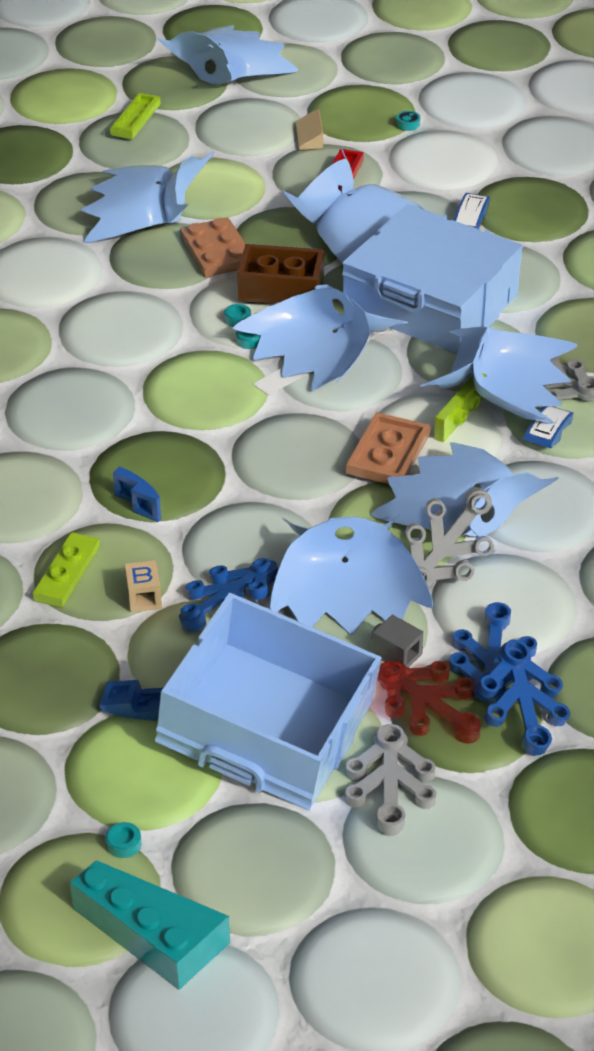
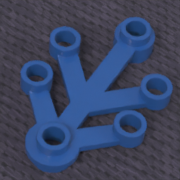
(255, 577)
(497, 619)
(516, 658)

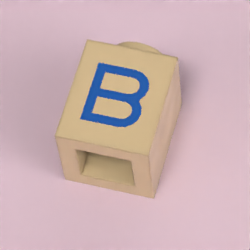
(143, 586)

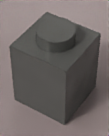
(397, 641)

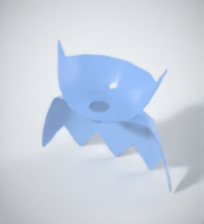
(236, 56)
(136, 200)
(347, 216)
(304, 335)
(514, 368)
(450, 480)
(376, 578)

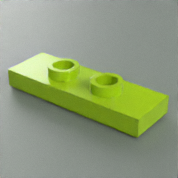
(135, 116)
(456, 410)
(66, 569)

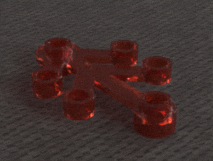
(396, 676)

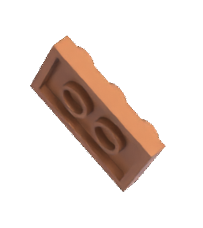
(214, 246)
(388, 448)

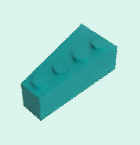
(150, 922)

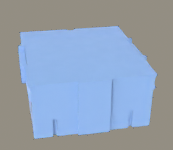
(433, 275)
(267, 700)

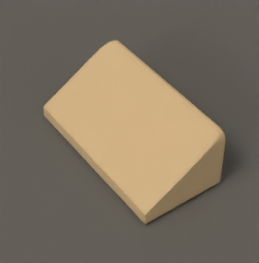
(310, 131)

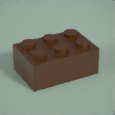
(278, 272)

